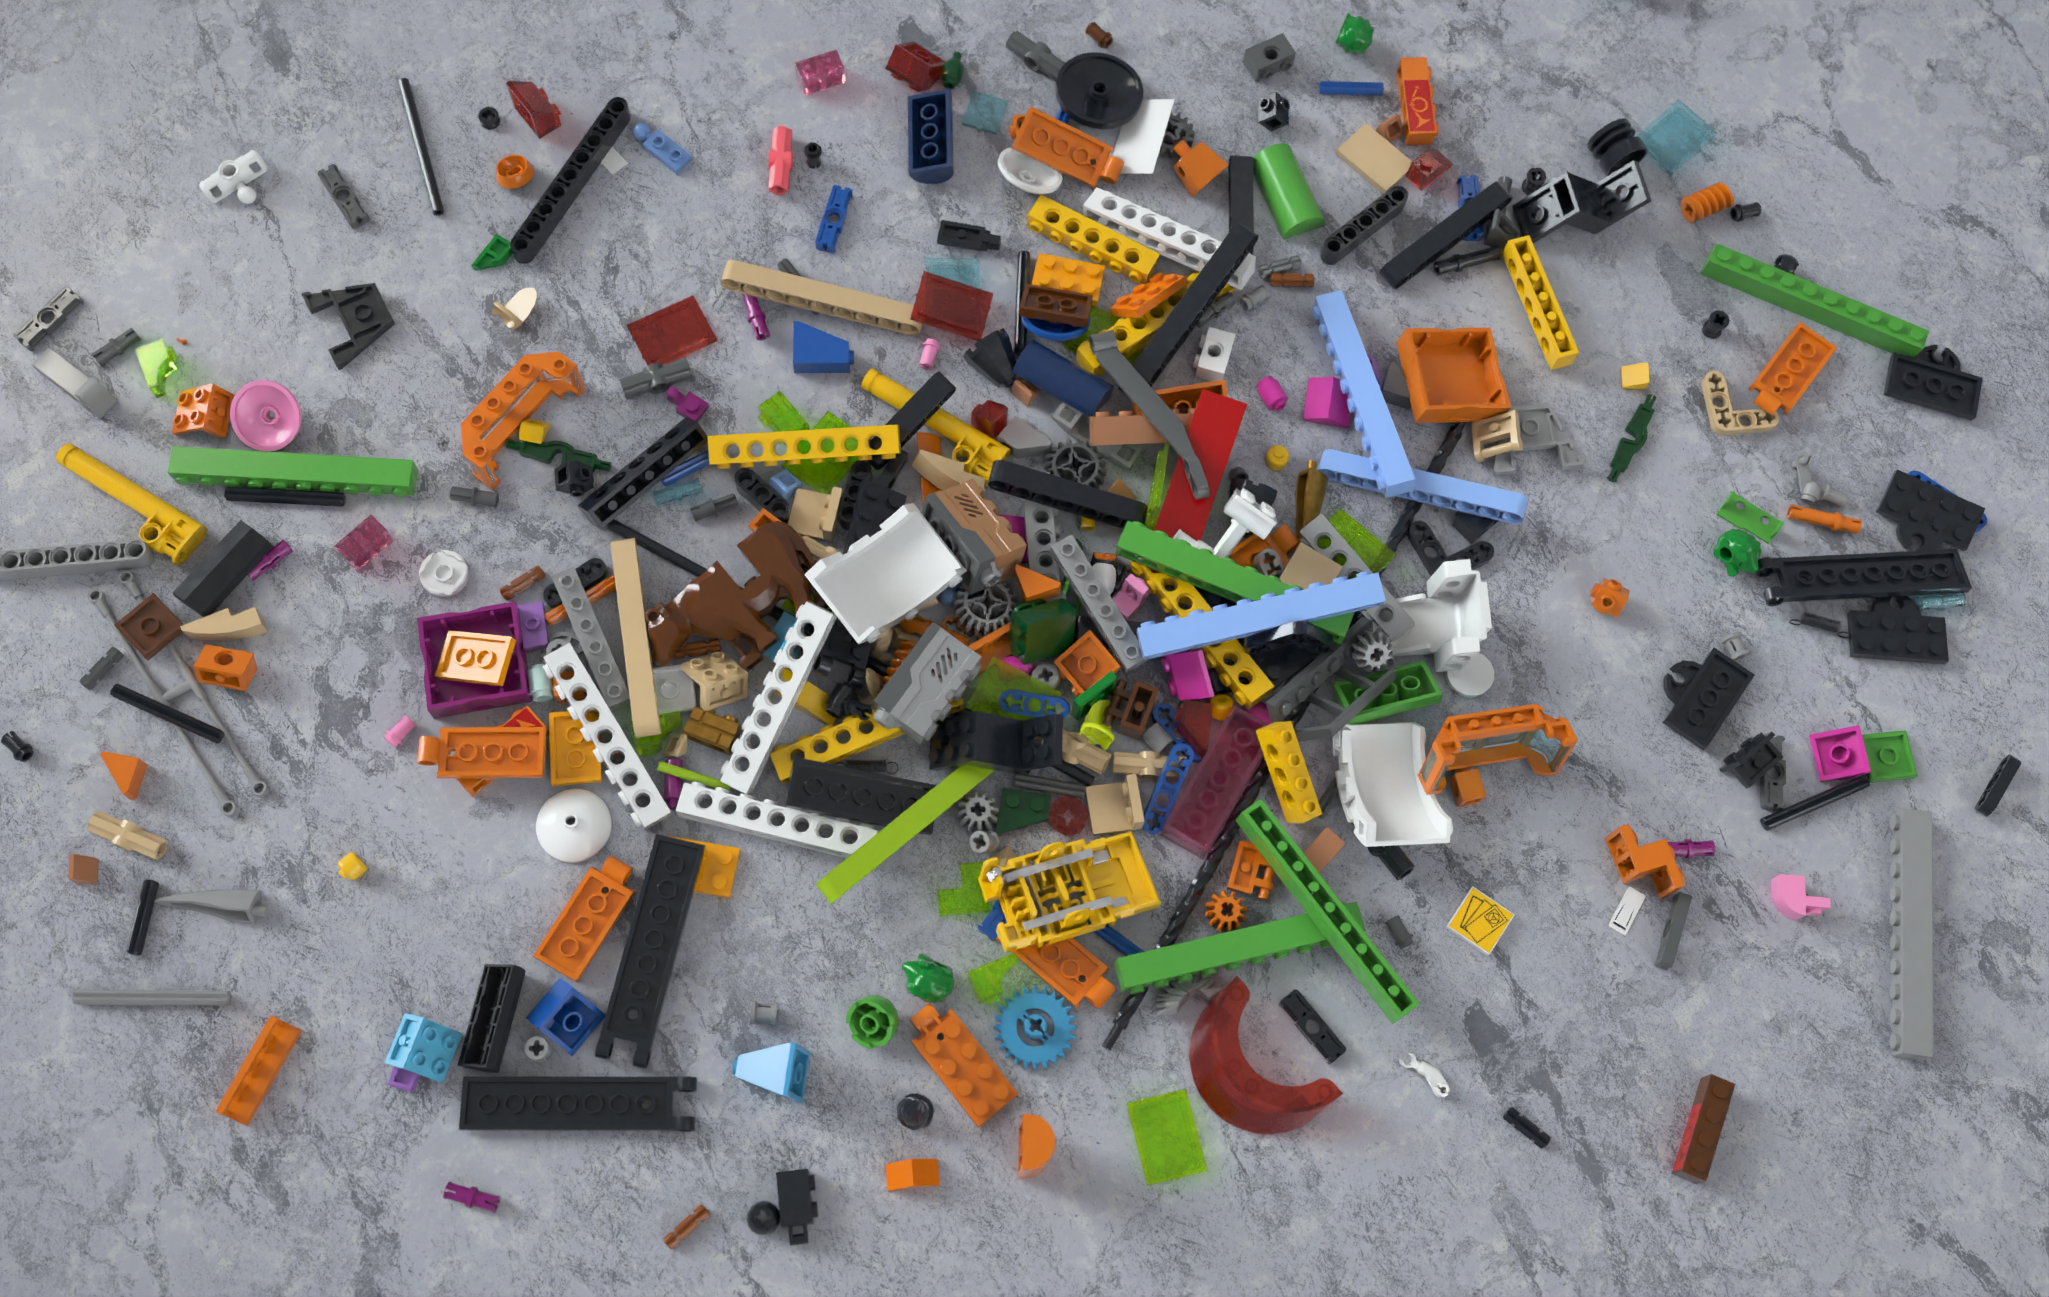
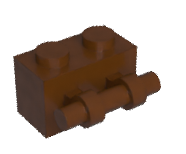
(1137, 710)

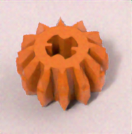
(1235, 916)

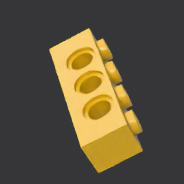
(1288, 772)

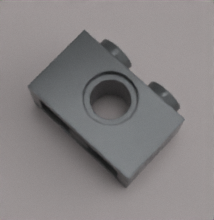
(1258, 57)

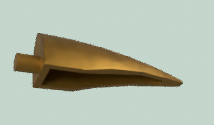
(1309, 495)

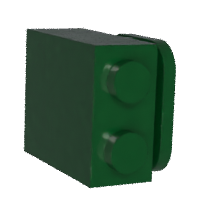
(1041, 629)

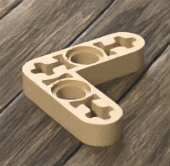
(1732, 417)

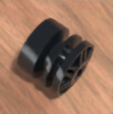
(1616, 146)

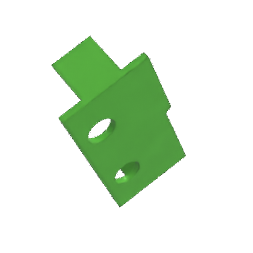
(1749, 518)

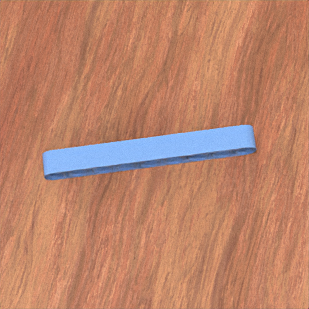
(1430, 488)

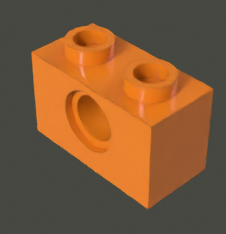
(225, 667)

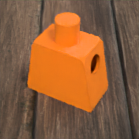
(1197, 166)

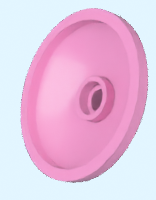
(252, 418)

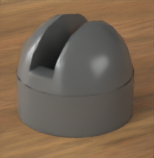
(1238, 471)

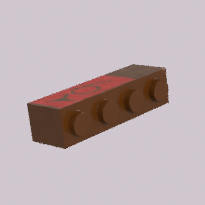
(1703, 1129)

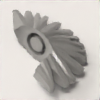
(1179, 993)

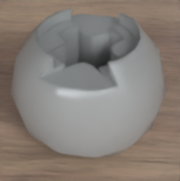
(1050, 671)

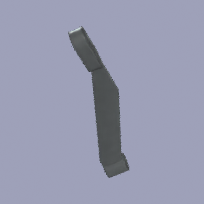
(1151, 405)

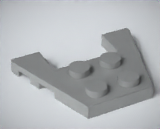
(1538, 430)

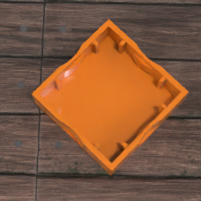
(1452, 374)

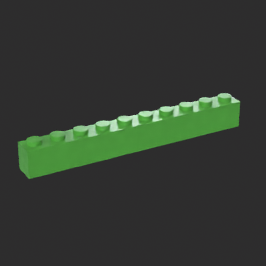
(1814, 302)
(293, 471)
(1209, 571)
(1327, 911)
(1222, 951)

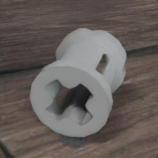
(1735, 646)
(991, 843)
(764, 1013)
(544, 1055)

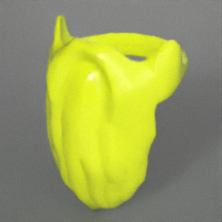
(1093, 727)

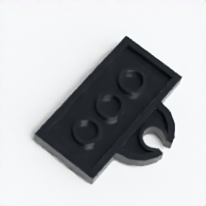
(1934, 382)
(1928, 513)
(1897, 633)
(1704, 696)

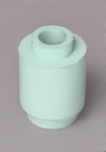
(539, 684)

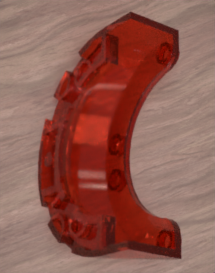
(1234, 1087)

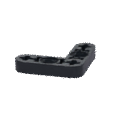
(1434, 563)
(1292, 632)

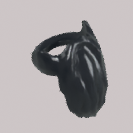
(914, 1113)

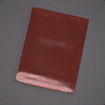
(951, 306)
(672, 332)

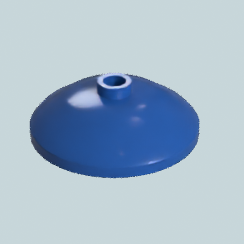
(1054, 331)

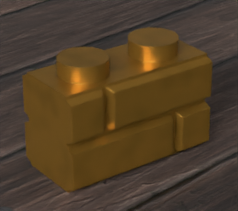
(712, 730)

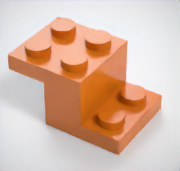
(1644, 861)

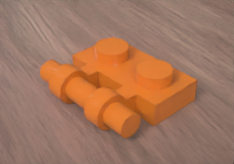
(1245, 869)

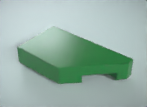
(494, 254)

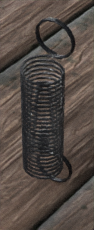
(1807, 615)
(870, 764)

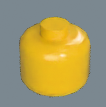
(1277, 457)
(1221, 706)
(351, 866)

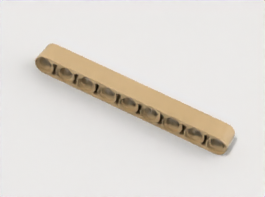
(819, 297)
(635, 638)

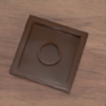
(150, 626)

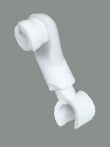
(1432, 1074)

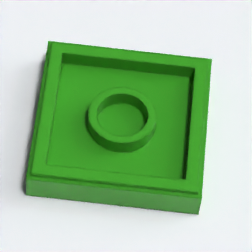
(1889, 756)

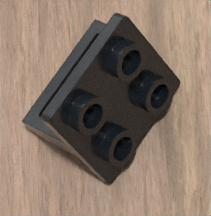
(1753, 759)

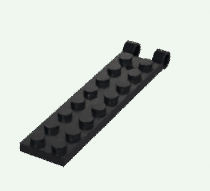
(872, 508)
(1864, 575)
(651, 946)
(572, 1103)

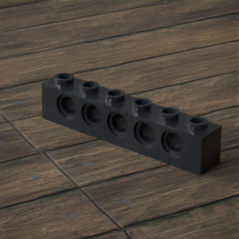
(643, 472)

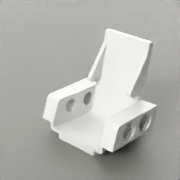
(1447, 621)

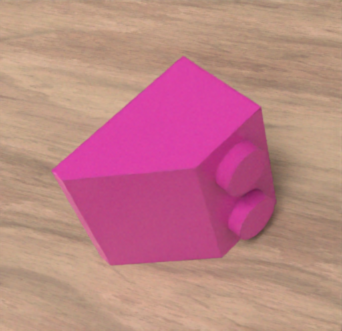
(1187, 675)

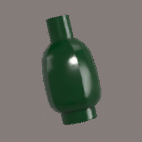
(952, 71)

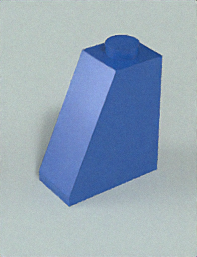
(819, 351)

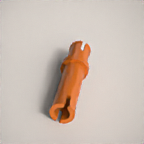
(1833, 521)

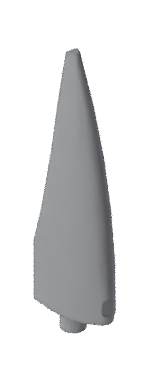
(230, 905)

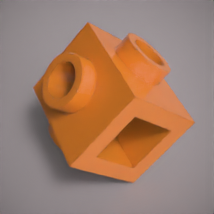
(1609, 597)

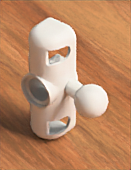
(230, 183)

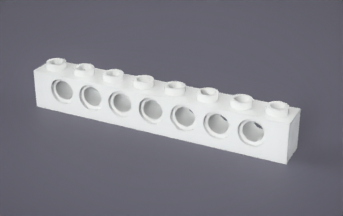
(1160, 233)
(566, 658)
(747, 779)
(689, 808)

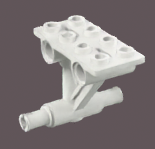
(1246, 517)

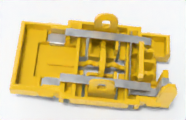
(1110, 876)

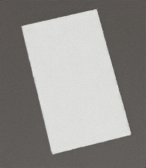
(1142, 137)

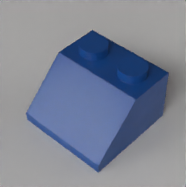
(566, 1016)

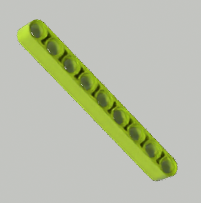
(900, 831)

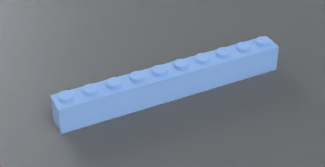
(1363, 394)
(1258, 616)

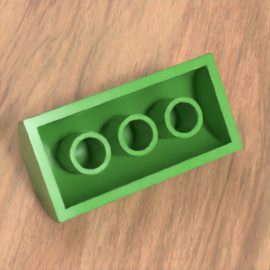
(1286, 191)
(1410, 691)

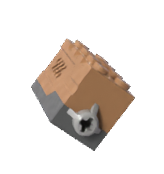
(975, 534)

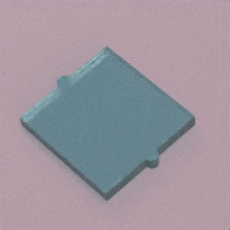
(985, 113)

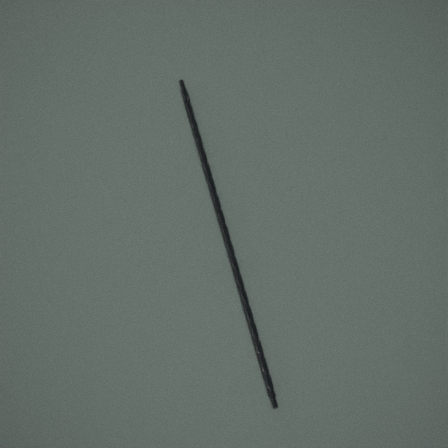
(1262, 773)

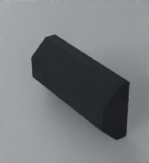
(223, 569)
(491, 1017)

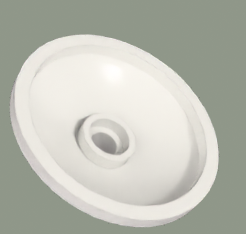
(1028, 173)
(584, 837)

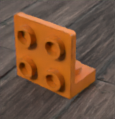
(203, 409)

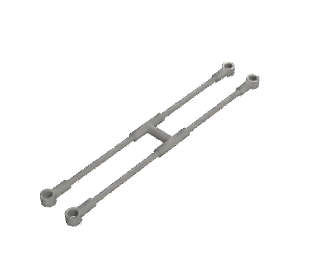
(190, 684)

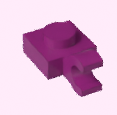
(689, 405)

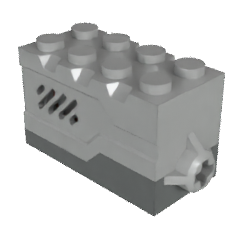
(926, 684)

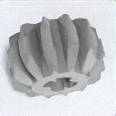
(1372, 650)
(985, 807)

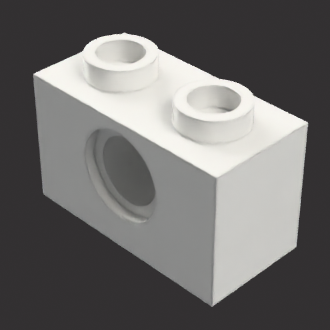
(1215, 342)

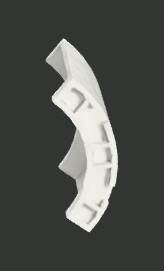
(886, 575)
(1382, 785)

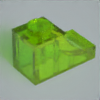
(157, 364)
(650, 745)
(988, 978)

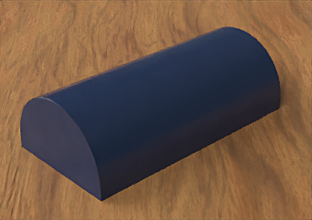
(930, 137)
(1063, 378)

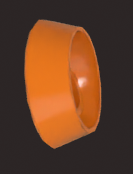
(506, 171)

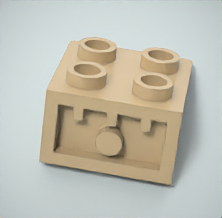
(816, 513)
(719, 679)
(1115, 806)

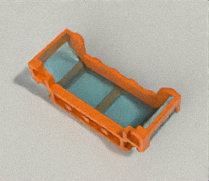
(1496, 738)

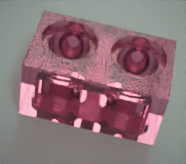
(820, 72)
(364, 543)

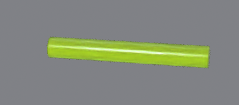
(691, 775)

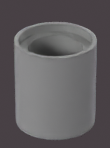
(1157, 738)

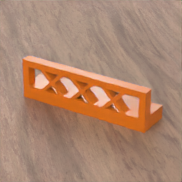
(993, 644)
(258, 1070)

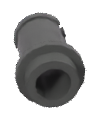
(1399, 932)

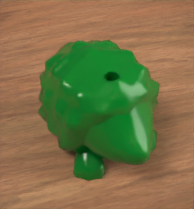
(1355, 34)
(1738, 551)
(928, 979)

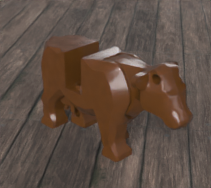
(719, 608)

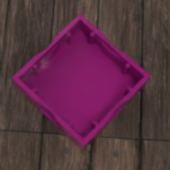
(456, 697)

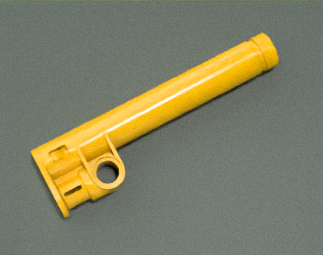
(971, 443)
(175, 529)

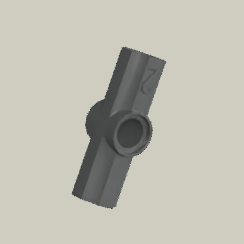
(1035, 55)
(656, 378)

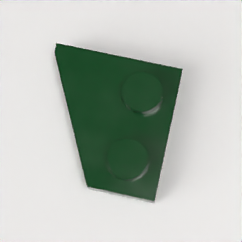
(1021, 809)

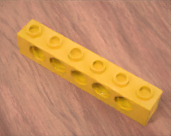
(1087, 229)
(1540, 302)

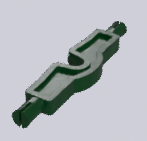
(1638, 429)
(546, 452)

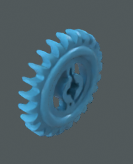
(1053, 1045)

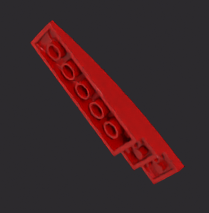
(1212, 440)

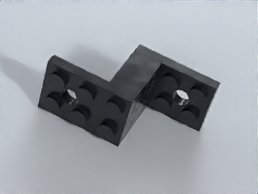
(1582, 202)
(997, 742)

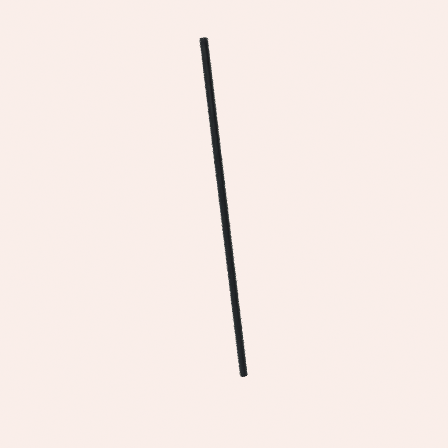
(874, 664)

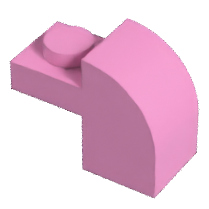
(1131, 596)
(1791, 899)

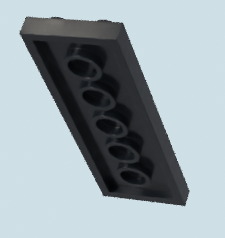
(852, 793)

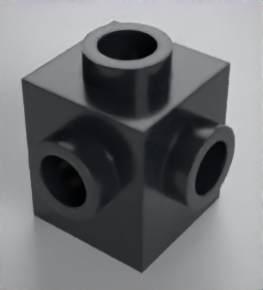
(1273, 111)
(574, 478)

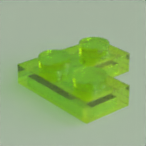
(965, 899)

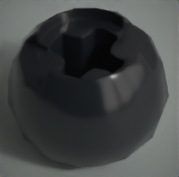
(1786, 263)
(755, 1225)

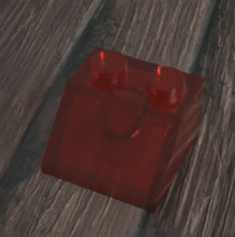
(915, 66)
(534, 107)

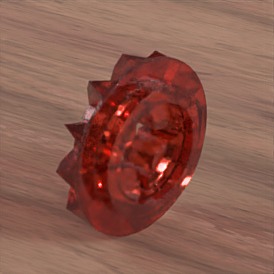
(1077, 809)

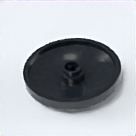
(1099, 90)

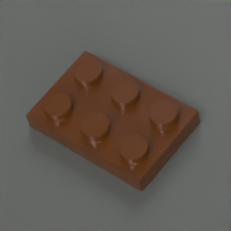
(1055, 305)

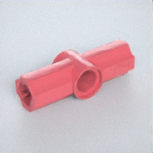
(780, 160)

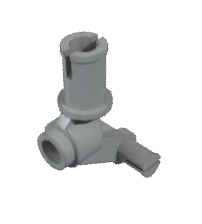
(1813, 491)

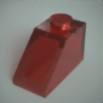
(1427, 168)
(990, 418)
(1194, 724)

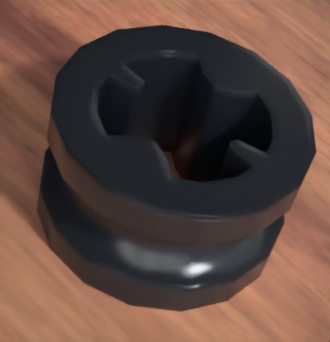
(494, 122)

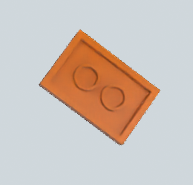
(1148, 295)

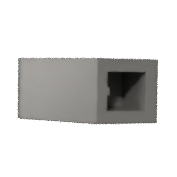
(1024, 439)

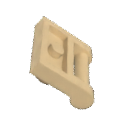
(1493, 430)

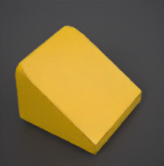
(1635, 376)
(533, 431)

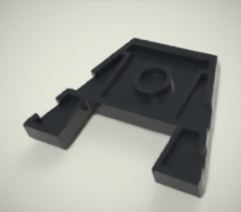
(361, 313)

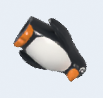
(1107, 570)

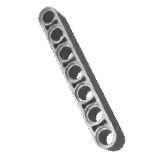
(76, 561)

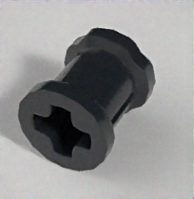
(1531, 179)
(1717, 322)

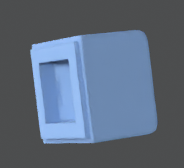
(785, 483)

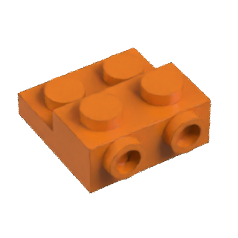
(1086, 663)

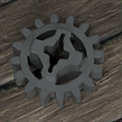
(1174, 133)

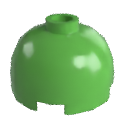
(873, 1021)

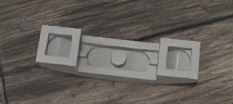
(1078, 426)

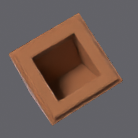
(1391, 128)
(1025, 391)

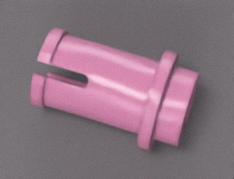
(929, 353)
(399, 731)

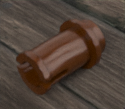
(1103, 38)

